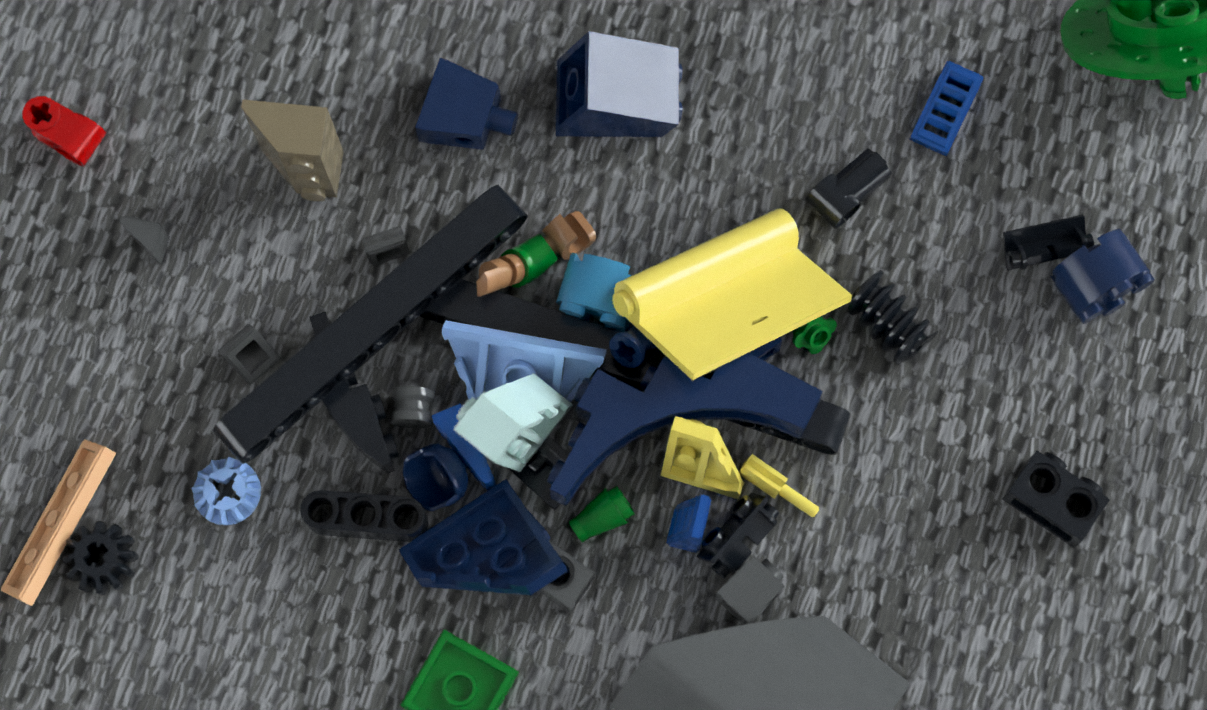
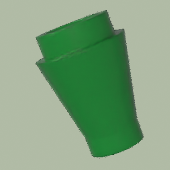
(604, 513)

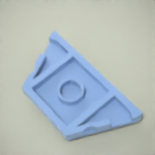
(497, 357)

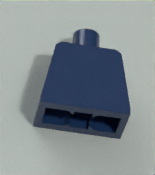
(462, 109)

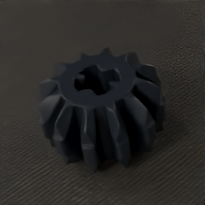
(115, 558)

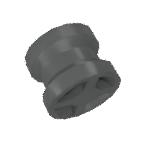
(412, 407)

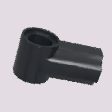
(842, 194)

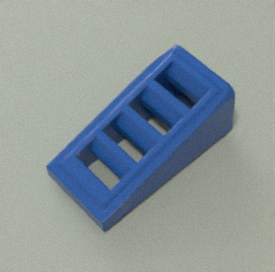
(961, 78)
(473, 458)
(689, 524)

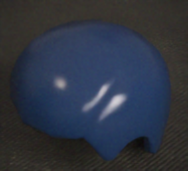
(435, 476)

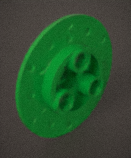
(1140, 40)

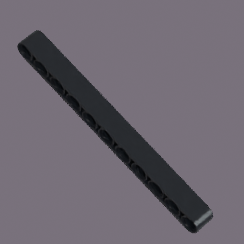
(520, 316)

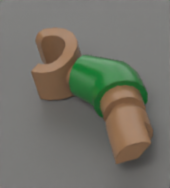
(536, 255)

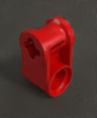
(67, 132)

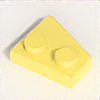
(700, 458)

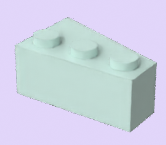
(512, 420)

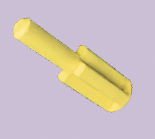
(774, 484)

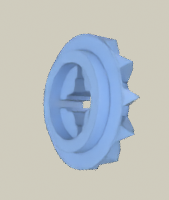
(228, 510)

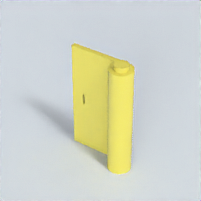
(729, 294)

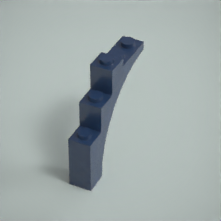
(618, 413)

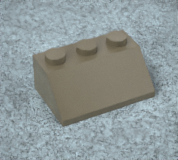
(299, 144)

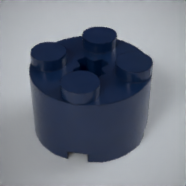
(1101, 275)

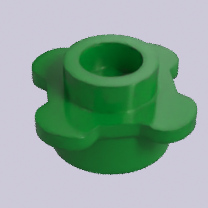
(814, 334)

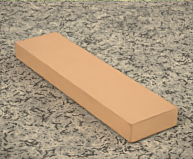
(58, 522)

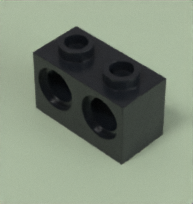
(1050, 508)

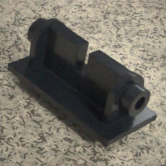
(1045, 242)
(747, 520)

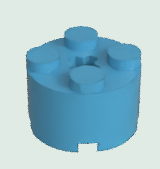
(589, 290)

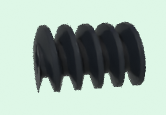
(889, 319)

